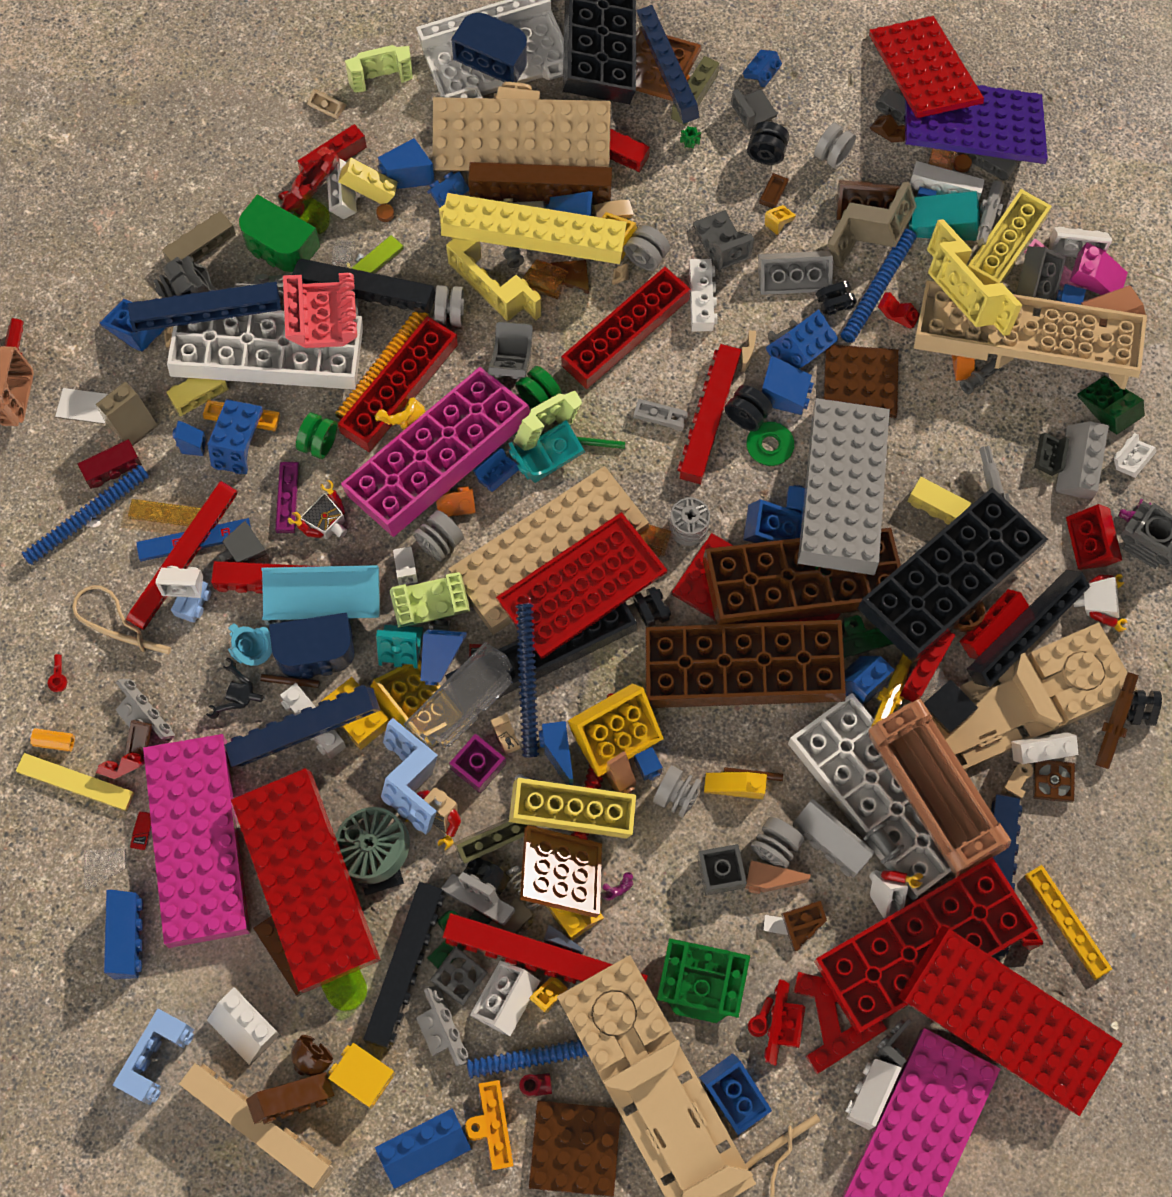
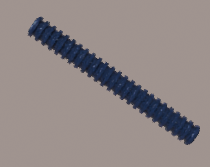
(527, 680)

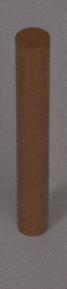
(289, 680)
(770, 775)

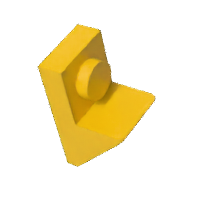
(777, 218)
(547, 994)

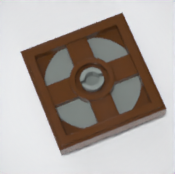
(1054, 781)

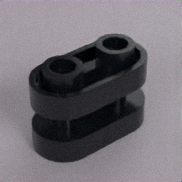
(836, 298)
(654, 597)
(1152, 710)

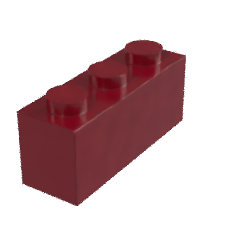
(109, 464)

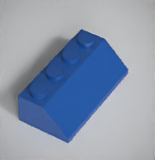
(122, 934)
(423, 1148)

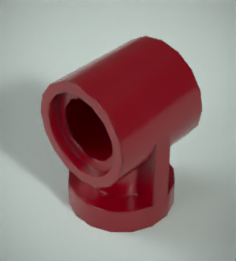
(542, 1082)

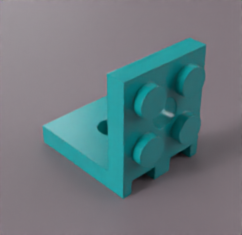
(399, 645)

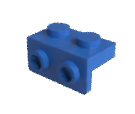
(763, 67)
(452, 184)
(495, 470)

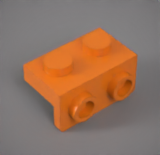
(457, 502)

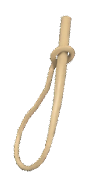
(119, 636)
(786, 1138)

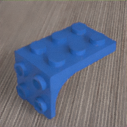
(804, 341)
(232, 436)

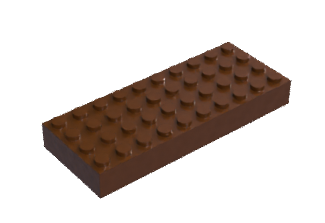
(769, 585)
(745, 664)

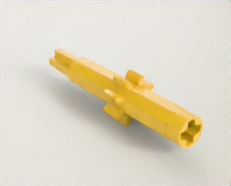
(890, 696)

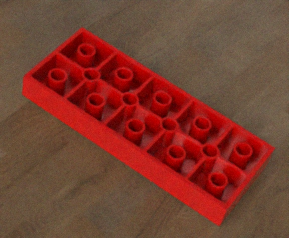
(305, 880)
(877, 963)
(1010, 1020)

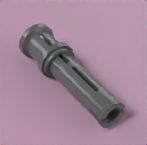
(978, 377)

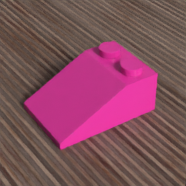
(1097, 271)

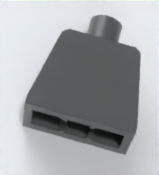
(242, 545)

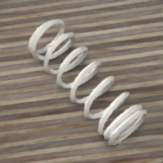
(513, 873)

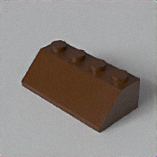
(864, 193)

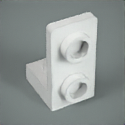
(405, 566)

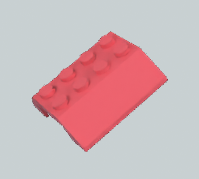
(320, 312)

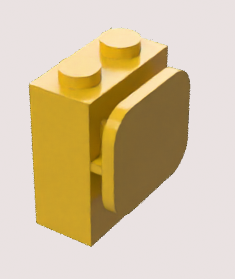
(361, 1075)

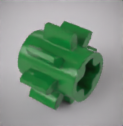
(690, 137)

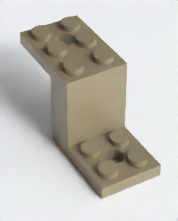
(872, 224)

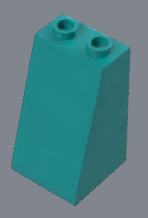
(958, 210)

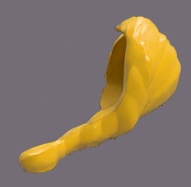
(412, 412)

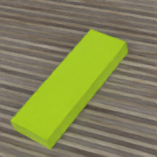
(380, 255)

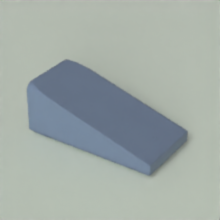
(558, 939)

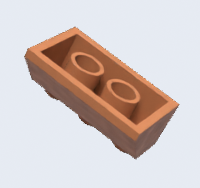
(1120, 300)

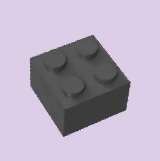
(721, 869)

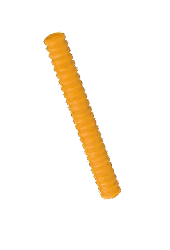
(384, 358)

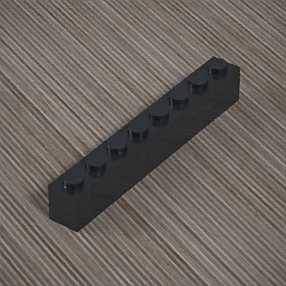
(372, 286)
(1028, 628)
(403, 966)

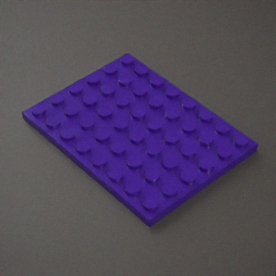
(1004, 126)

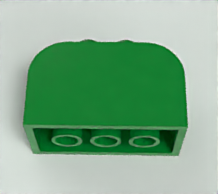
(277, 234)

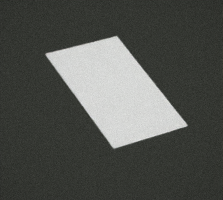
(80, 405)

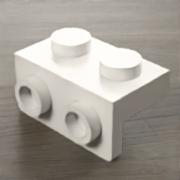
(1133, 456)

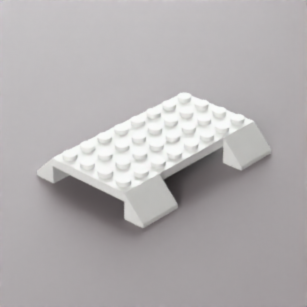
(457, 80)

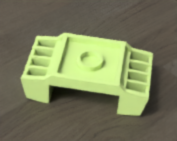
(378, 63)
(557, 408)
(429, 600)

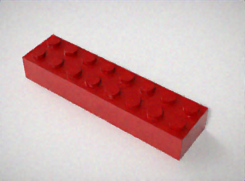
(625, 327)
(398, 382)

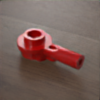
(57, 681)
(758, 1025)

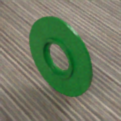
(766, 457)

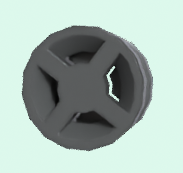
(513, 257)

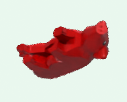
(309, 180)

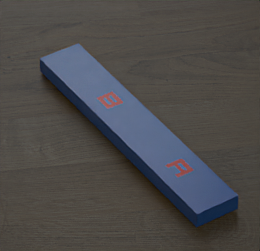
(163, 545)

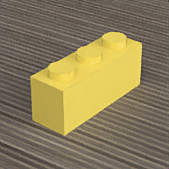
(367, 181)
(194, 393)
(937, 501)

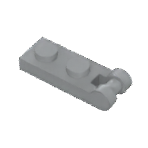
(660, 414)

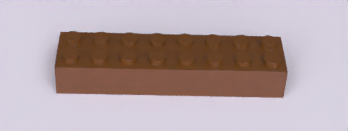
(537, 182)

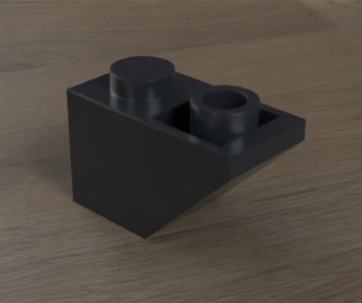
(488, 873)

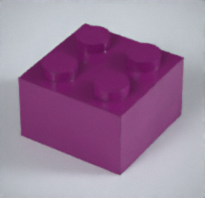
(477, 763)

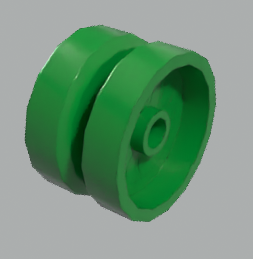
(537, 387)
(316, 435)

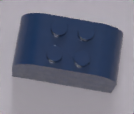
(491, 47)
(313, 645)

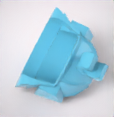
(250, 645)

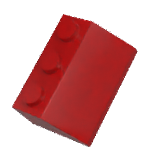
(1094, 537)

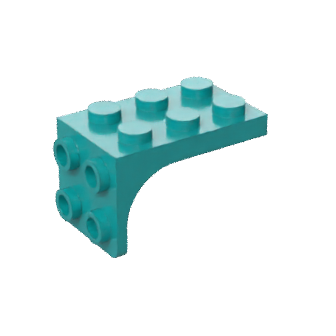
(551, 452)

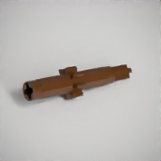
(1114, 728)

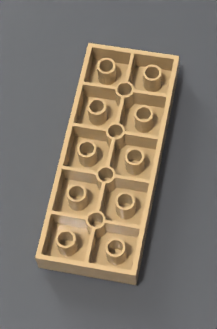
(519, 132)
(539, 540)

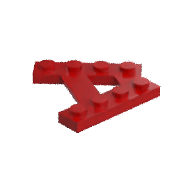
(835, 1044)

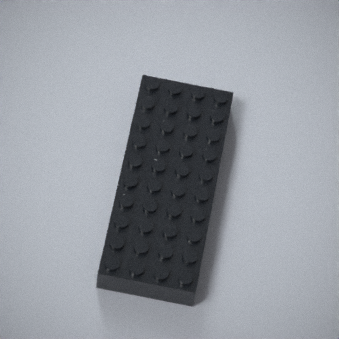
(600, 49)
(952, 574)

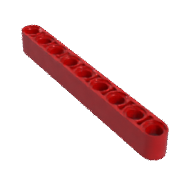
(184, 551)

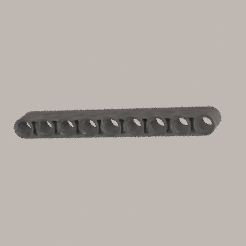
(894, 104)

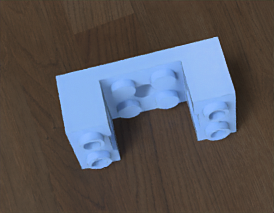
(160, 1026)

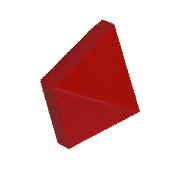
(1032, 941)

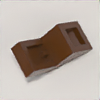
(888, 129)

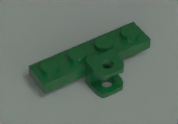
(858, 640)
(441, 952)

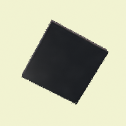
(950, 706)

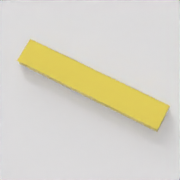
(75, 782)

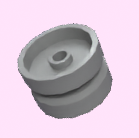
(834, 145)
(647, 247)
(450, 305)

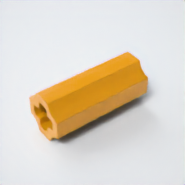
(52, 739)

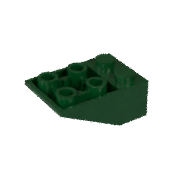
(1112, 404)

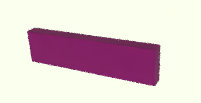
(287, 496)

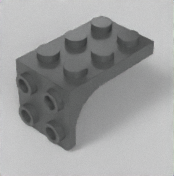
(511, 350)

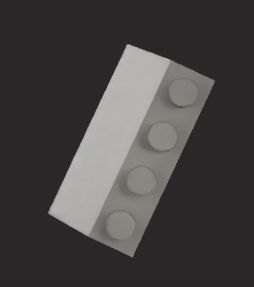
(794, 272)
(1083, 460)
(833, 839)

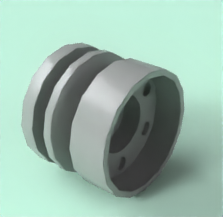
(688, 531)
(438, 536)
(677, 791)
(777, 842)

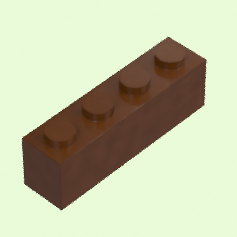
(289, 1098)

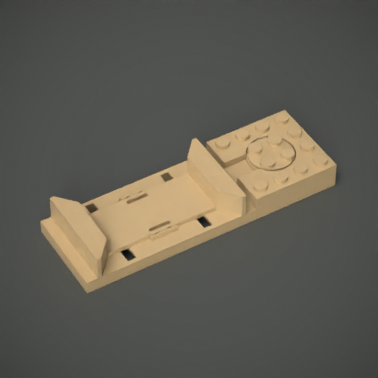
(1060, 336)
(1040, 693)
(642, 1065)

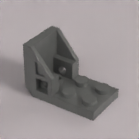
(722, 240)

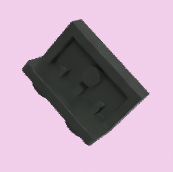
(1051, 454)

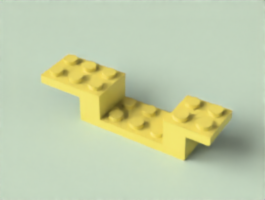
(508, 298)
(979, 302)

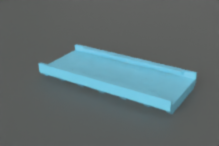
(320, 591)

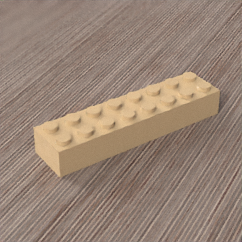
(278, 1143)

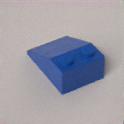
(119, 324)
(771, 522)
(556, 747)
(735, 1093)

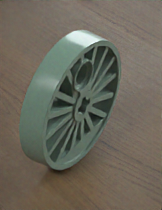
(380, 838)

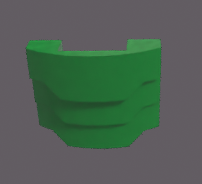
(703, 981)

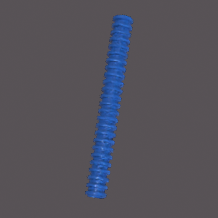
(878, 286)
(85, 515)
(525, 1058)

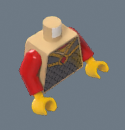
(447, 814)

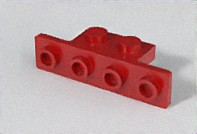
(785, 1025)

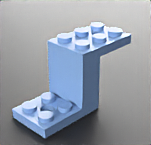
(408, 776)

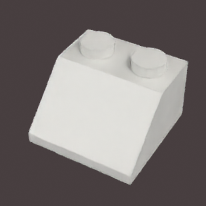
(180, 582)

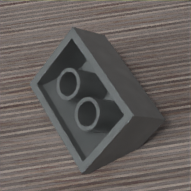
(1041, 273)

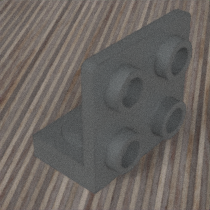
(752, 107)
(886, 1051)

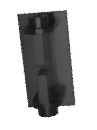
(393, 881)

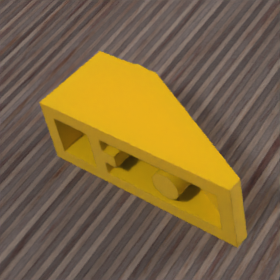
(736, 784)

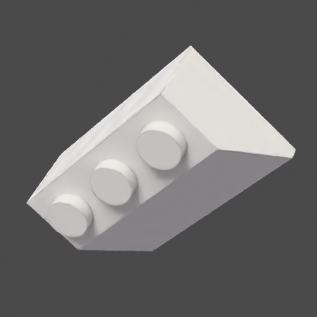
(1070, 241)
(505, 997)
(242, 1026)
(872, 1093)

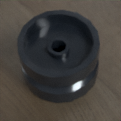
(768, 143)
(748, 408)

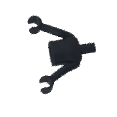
(237, 692)

